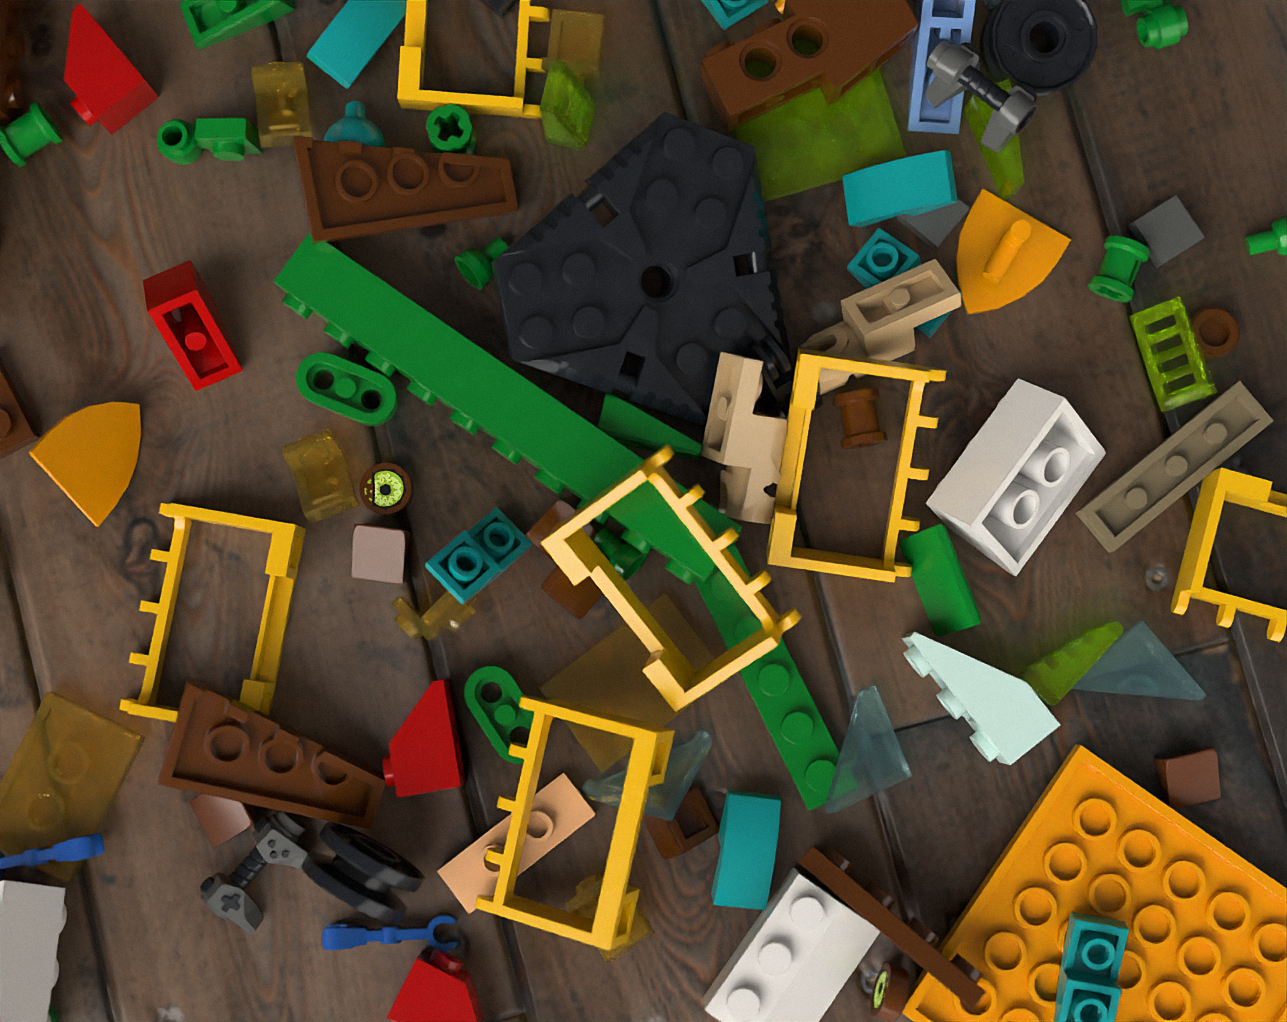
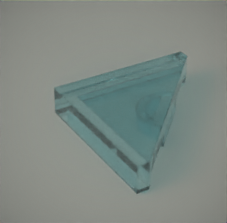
(1140, 666)
(869, 756)
(663, 798)

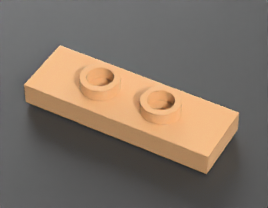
(554, 816)

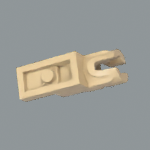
(883, 319)
(743, 440)

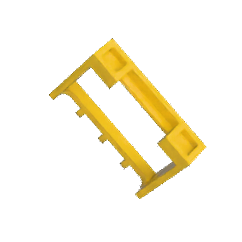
(412, 69)
(802, 402)
(1239, 489)
(281, 566)
(667, 666)
(617, 898)

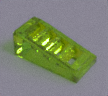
(566, 108)
(1005, 165)
(1159, 379)
(1061, 669)

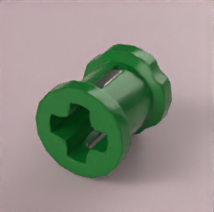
(449, 119)
(29, 134)
(1119, 268)

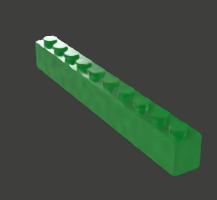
(492, 399)

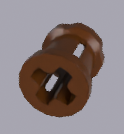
(859, 418)

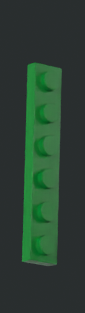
(776, 692)

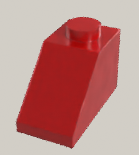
(102, 77)
(191, 325)
(426, 746)
(437, 992)

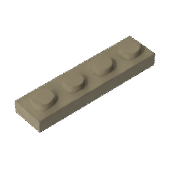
(1174, 466)

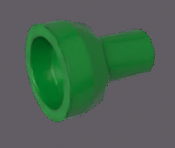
(1269, 240)
(477, 264)
(622, 556)

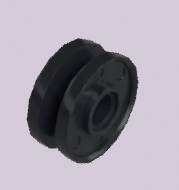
(1069, 36)
(362, 872)

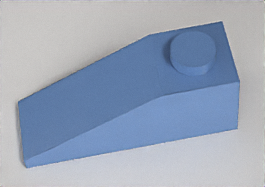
(937, 22)

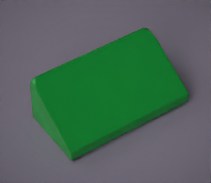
(940, 581)

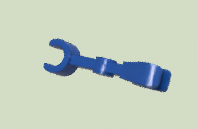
(70, 850)
(348, 935)

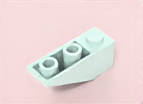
(996, 705)

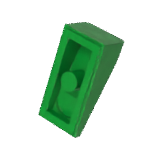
(222, 19)
(642, 431)

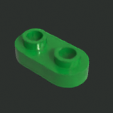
(349, 388)
(500, 717)

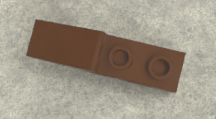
(851, 44)

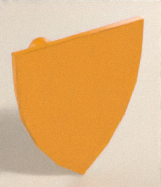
(1003, 254)
(92, 455)

